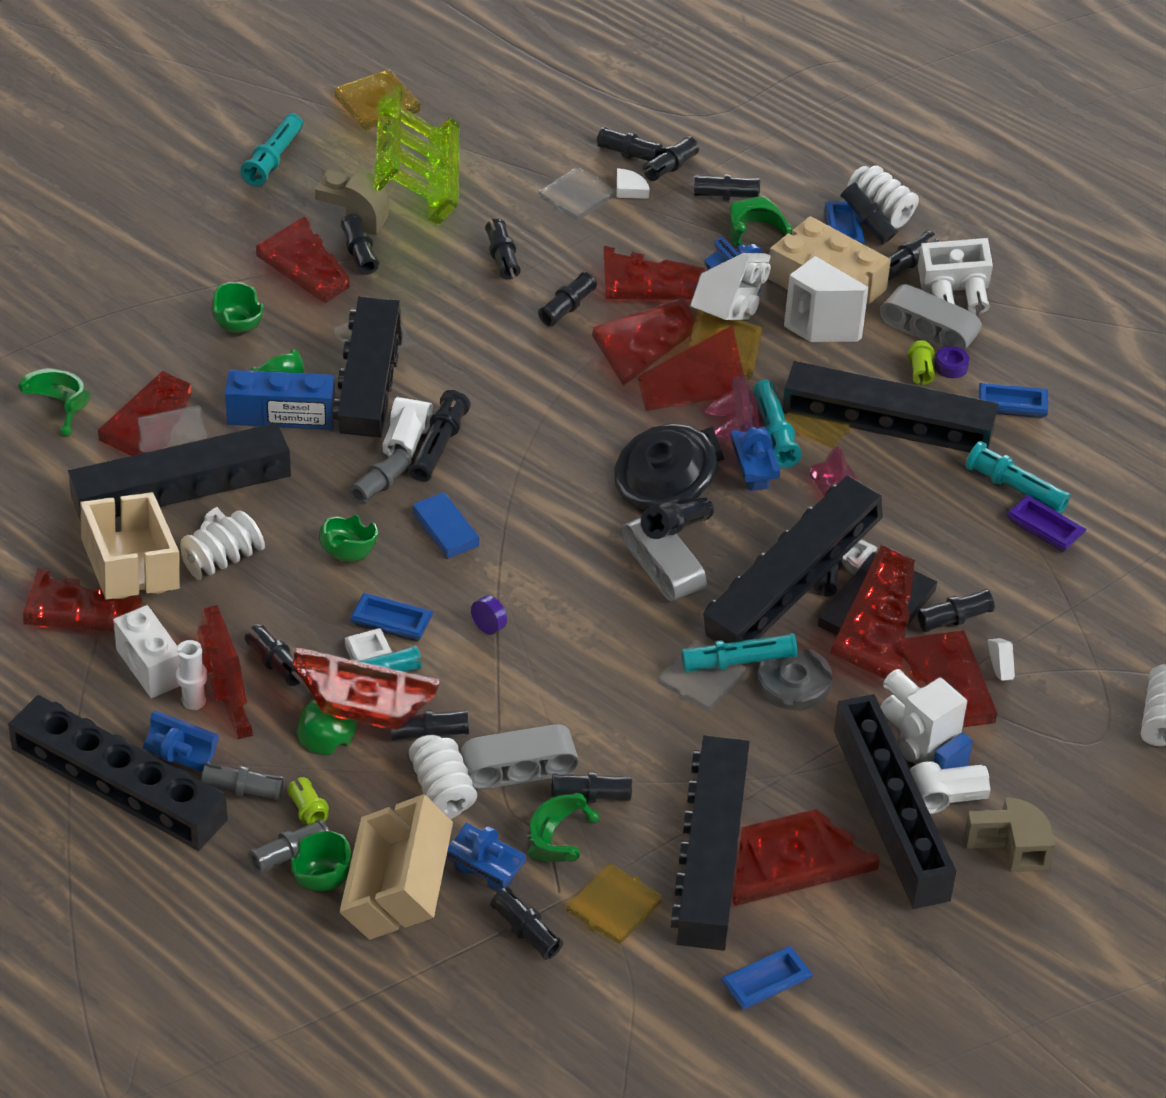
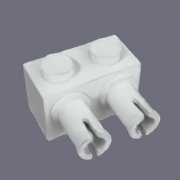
(957, 267)
(924, 715)

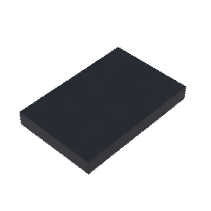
(838, 609)

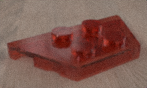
(223, 661)
(363, 689)
(795, 855)

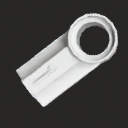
(407, 423)
(950, 785)

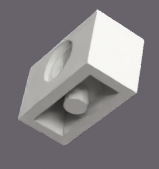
(147, 650)

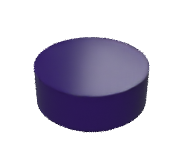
(951, 362)
(489, 614)

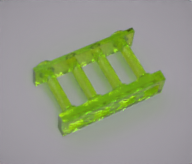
(441, 154)

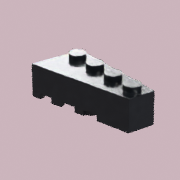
(369, 366)

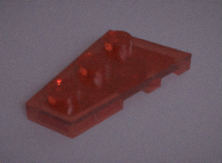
(643, 337)

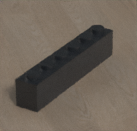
(889, 407)
(187, 469)
(794, 563)
(894, 802)
(712, 844)

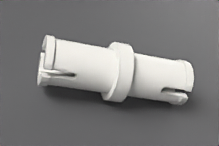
(191, 674)

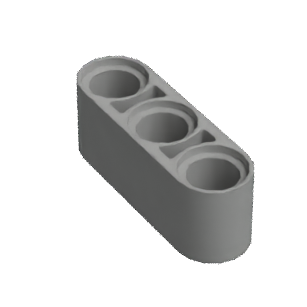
(930, 318)
(665, 561)
(519, 756)

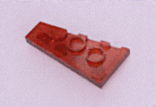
(879, 616)

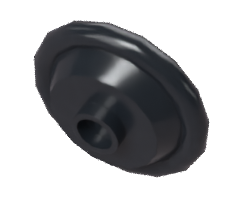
(665, 466)

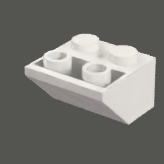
(733, 286)
(825, 303)

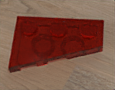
(304, 260)
(647, 280)
(694, 374)
(159, 396)
(73, 606)
(953, 660)

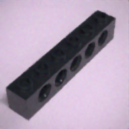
(119, 772)

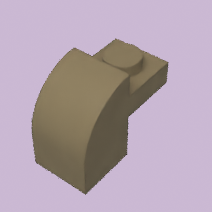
(357, 195)
(1019, 829)

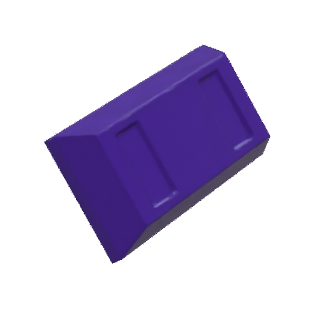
(1045, 523)

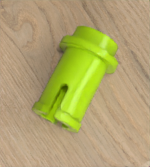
(921, 356)
(307, 801)

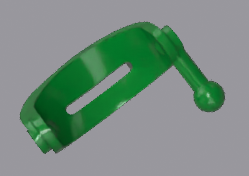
(755, 210)
(49, 383)
(545, 822)

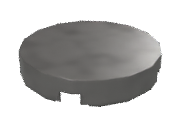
(795, 681)

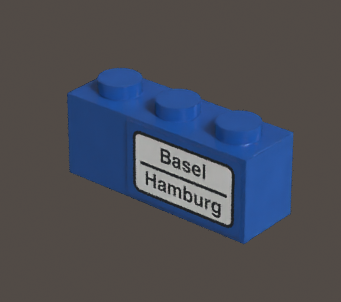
(280, 398)

